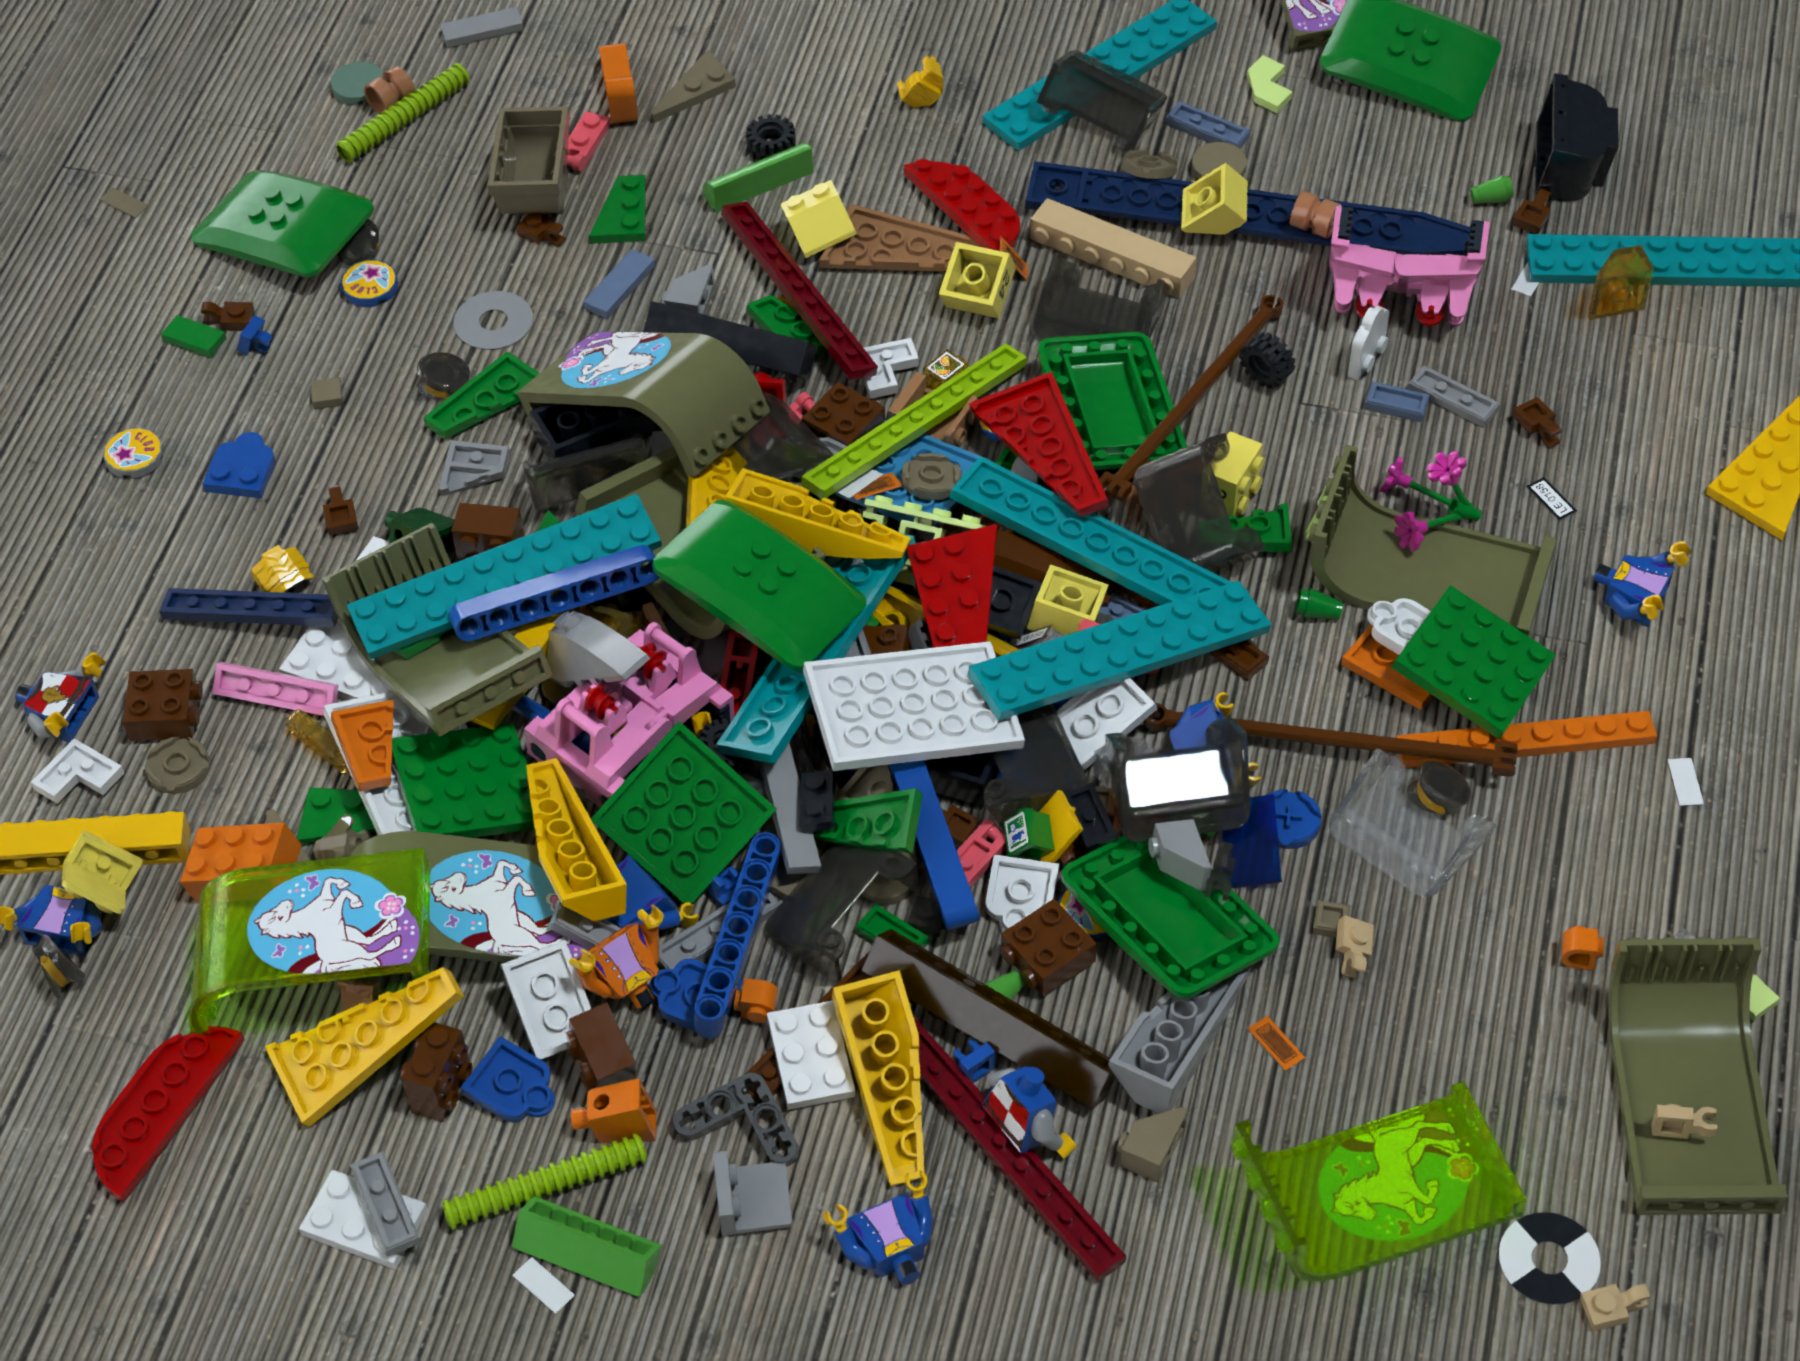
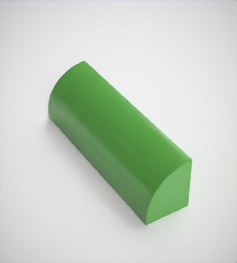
(759, 177)
(586, 1246)

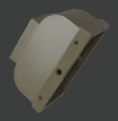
(530, 160)

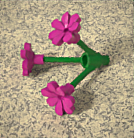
(1447, 472)

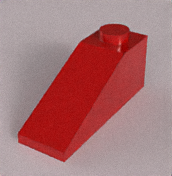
(741, 667)

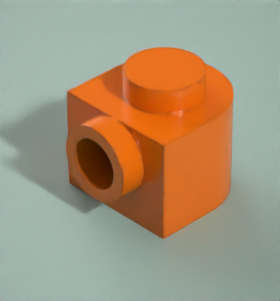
(1581, 947)
(756, 999)

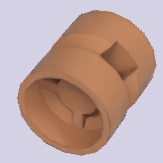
(388, 89)
(1314, 214)

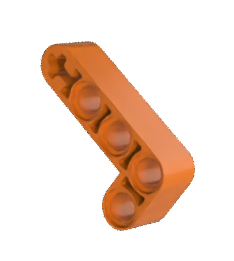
(618, 83)

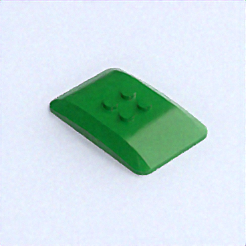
(1412, 56)
(283, 222)
(1111, 393)
(760, 583)
(1165, 923)

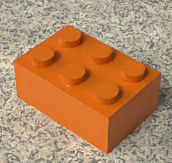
(235, 848)

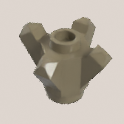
(340, 840)

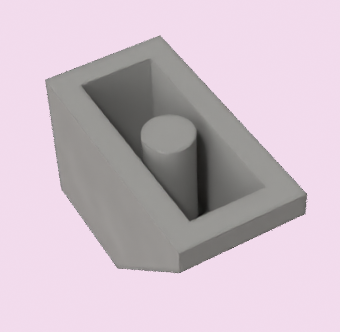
(691, 290)
(1180, 852)

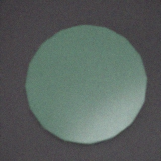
(350, 80)

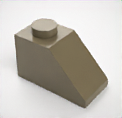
(1152, 1142)

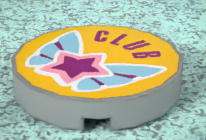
(133, 452)

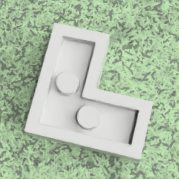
(889, 358)
(75, 765)

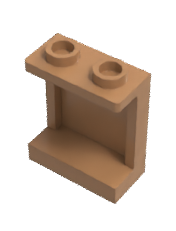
(952, 429)

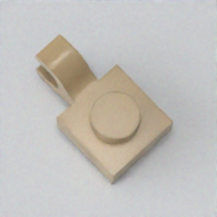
(1356, 942)
(1680, 1121)
(1609, 1307)

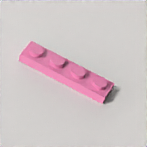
(273, 688)

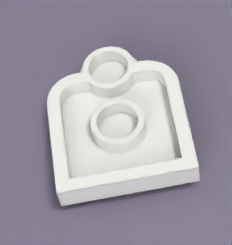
(1368, 341)
(1396, 622)
(1019, 888)

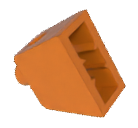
(617, 1112)

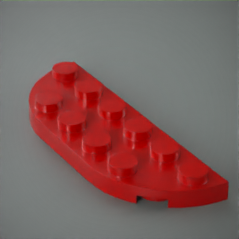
(966, 201)
(157, 1105)

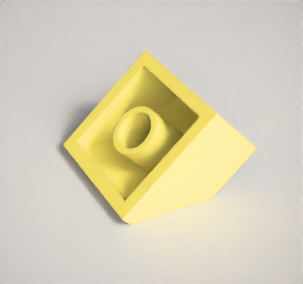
(1215, 202)
(818, 218)
(1066, 601)

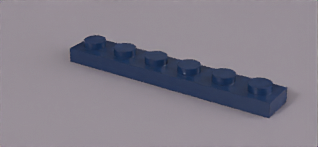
(248, 607)

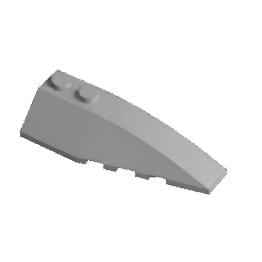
(590, 650)
(1171, 1042)

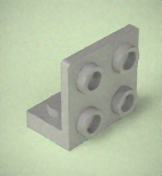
(751, 1196)

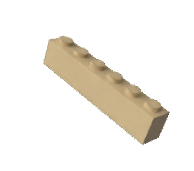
(1112, 247)

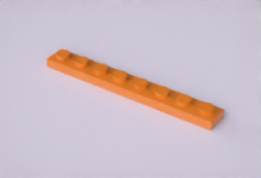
(1548, 736)

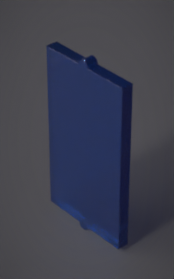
(1256, 846)

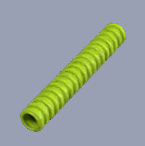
(402, 112)
(544, 1181)

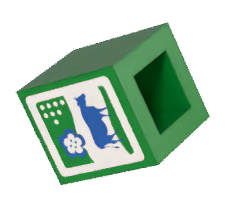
(1028, 834)

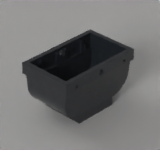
(1573, 140)

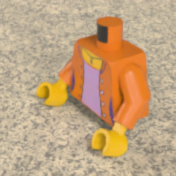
(623, 961)

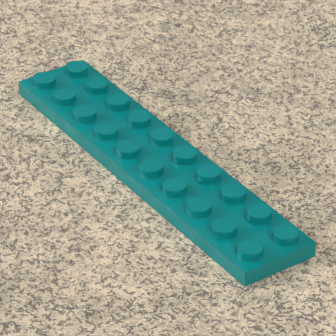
(1131, 51)
(1674, 259)
(1085, 539)
(422, 604)
(1118, 650)
(781, 694)

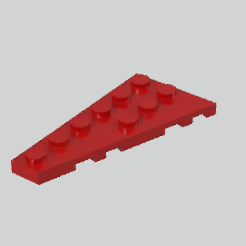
(1043, 435)
(956, 584)

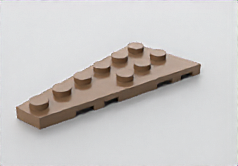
(892, 244)

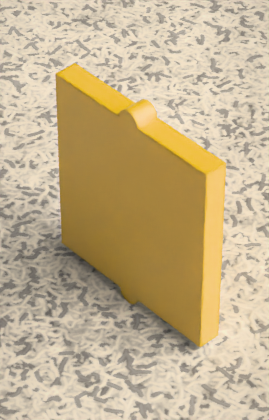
(1063, 823)

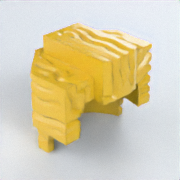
(923, 87)
(280, 570)

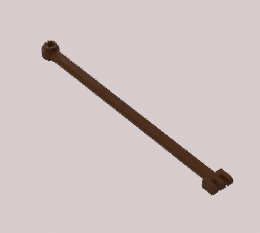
(1120, 481)
(1502, 757)

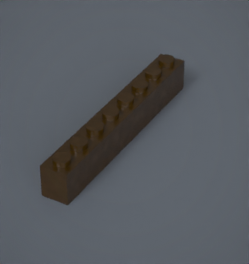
(993, 1019)

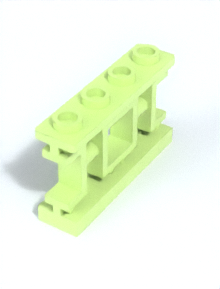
(923, 521)

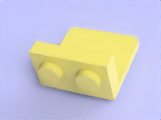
(99, 872)

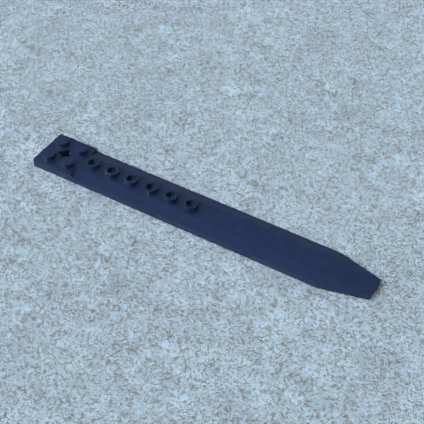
(1267, 212)

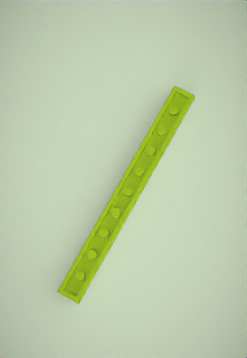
(913, 421)

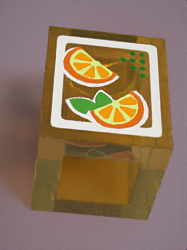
(943, 369)

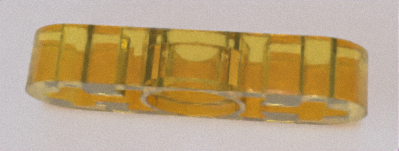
(316, 738)

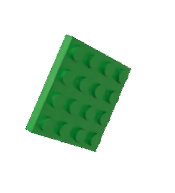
(1474, 661)
(464, 781)
(683, 814)

